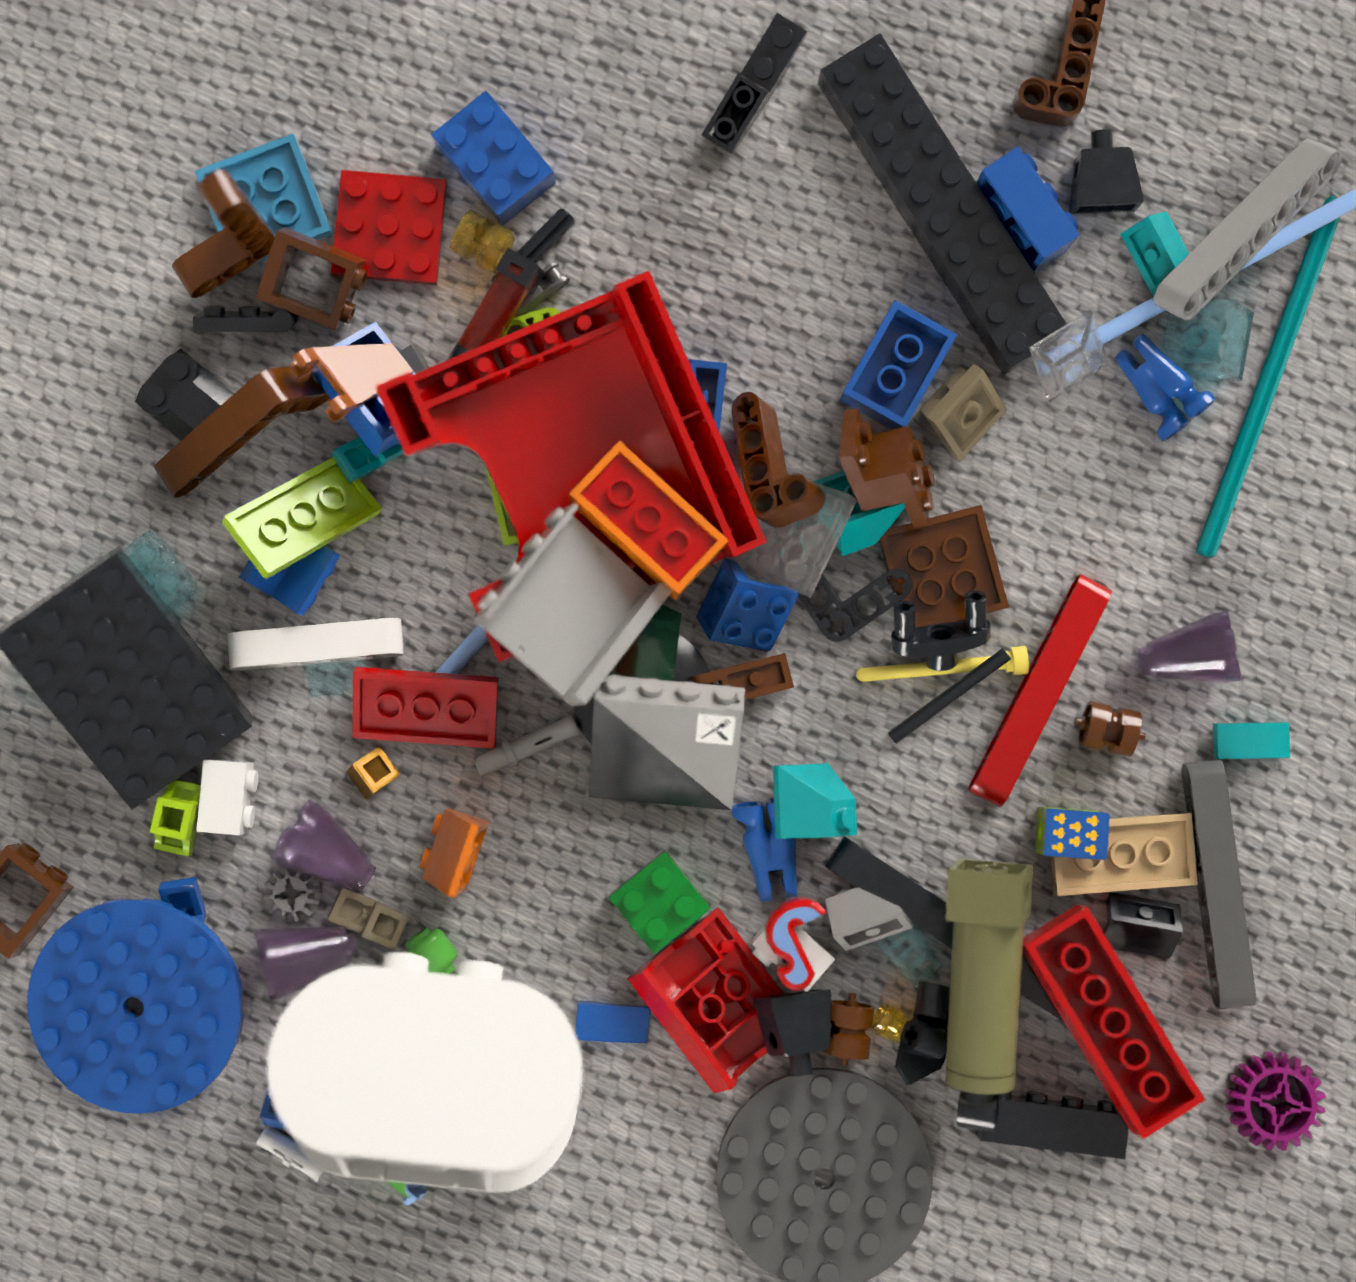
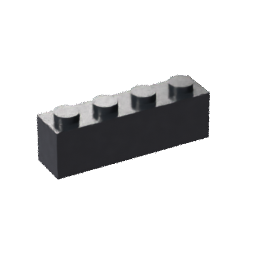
(1059, 1125)

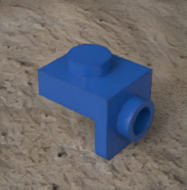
(184, 896)

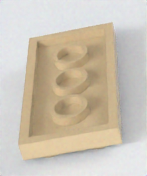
(1140, 855)

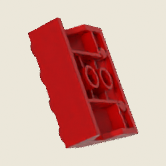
(704, 998)

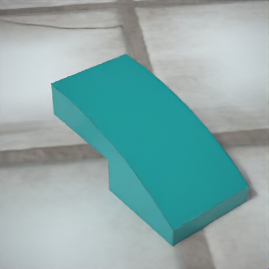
(358, 461)
(1251, 740)

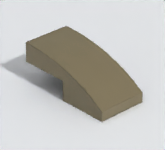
(368, 917)

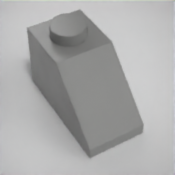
(863, 918)

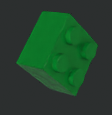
(659, 901)

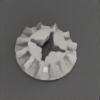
(304, 905)

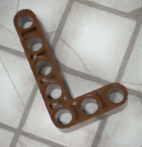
(231, 250)
(235, 424)

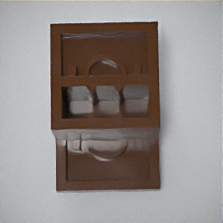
(886, 468)

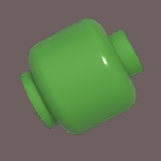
(435, 948)

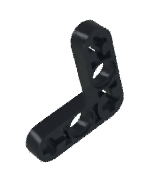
(849, 610)

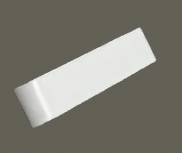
(315, 642)

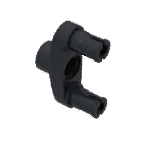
(944, 640)

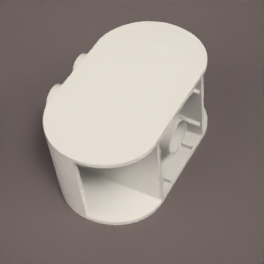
(426, 1076)

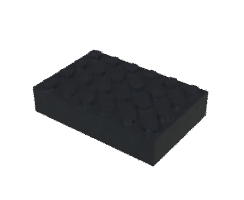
(124, 677)

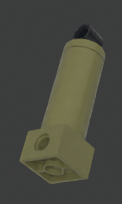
(988, 917)

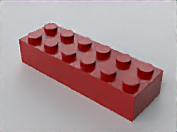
(1111, 1021)

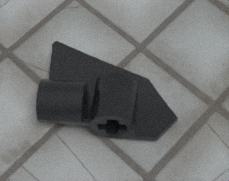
(925, 1035)

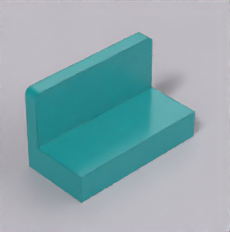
(1155, 248)

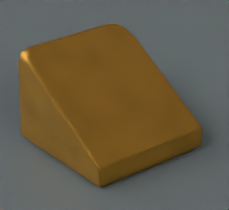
(372, 772)

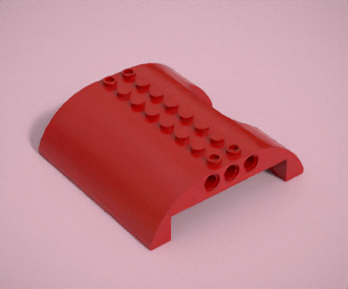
(560, 398)

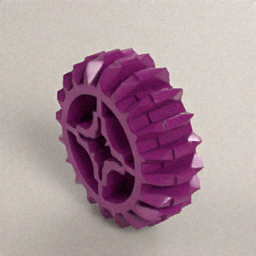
(1274, 1117)

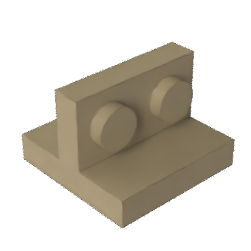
(961, 410)

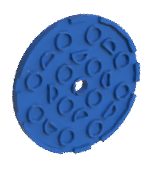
(125, 1057)

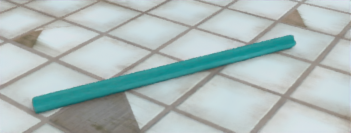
(1266, 388)

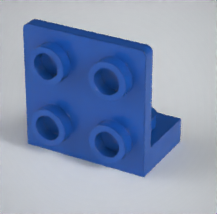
(297, 583)
(743, 609)

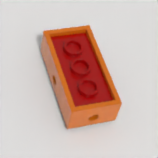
(647, 520)

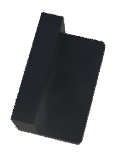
(1142, 925)

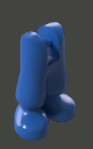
(1159, 382)
(766, 851)

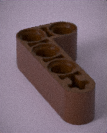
(1069, 56)
(765, 466)

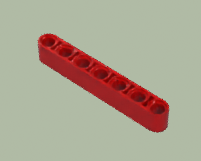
(1040, 690)

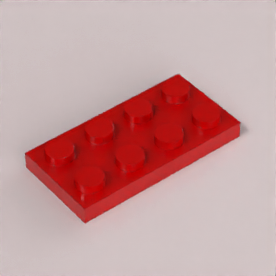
(425, 707)

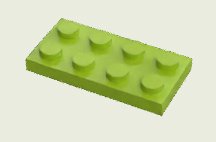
(300, 517)

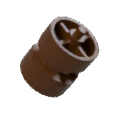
(1108, 728)
(848, 1029)

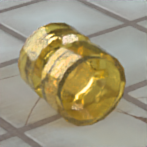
(493, 240)

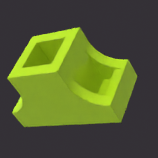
(176, 818)

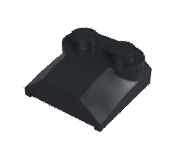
(181, 394)

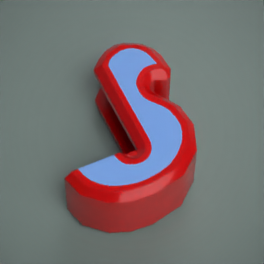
(783, 941)

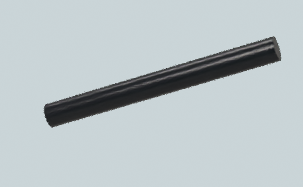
(949, 695)

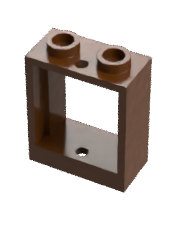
(277, 267)
(50, 877)

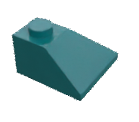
(862, 527)
(812, 802)

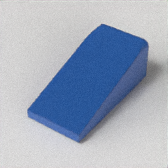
(612, 1022)

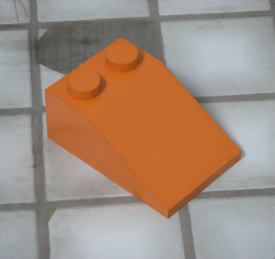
(454, 851)

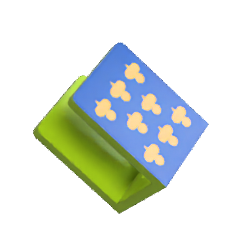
(1072, 833)

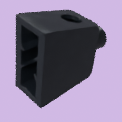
(1105, 178)
(796, 1026)

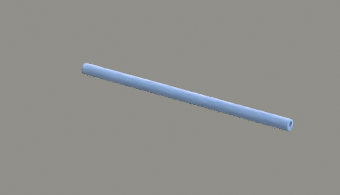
(1283, 238)

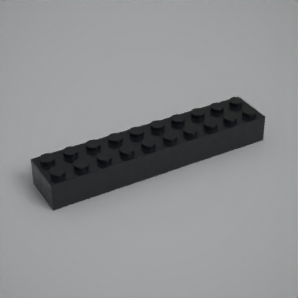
(940, 202)

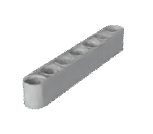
(1247, 229)

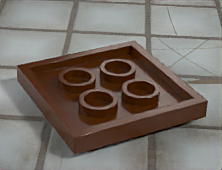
(945, 563)

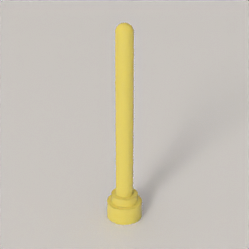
(1017, 665)

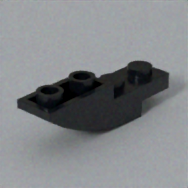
(755, 84)

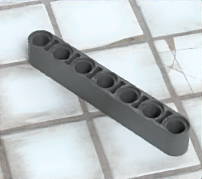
(1219, 885)

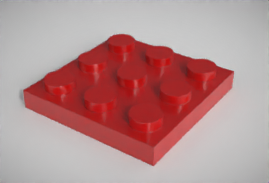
(391, 225)

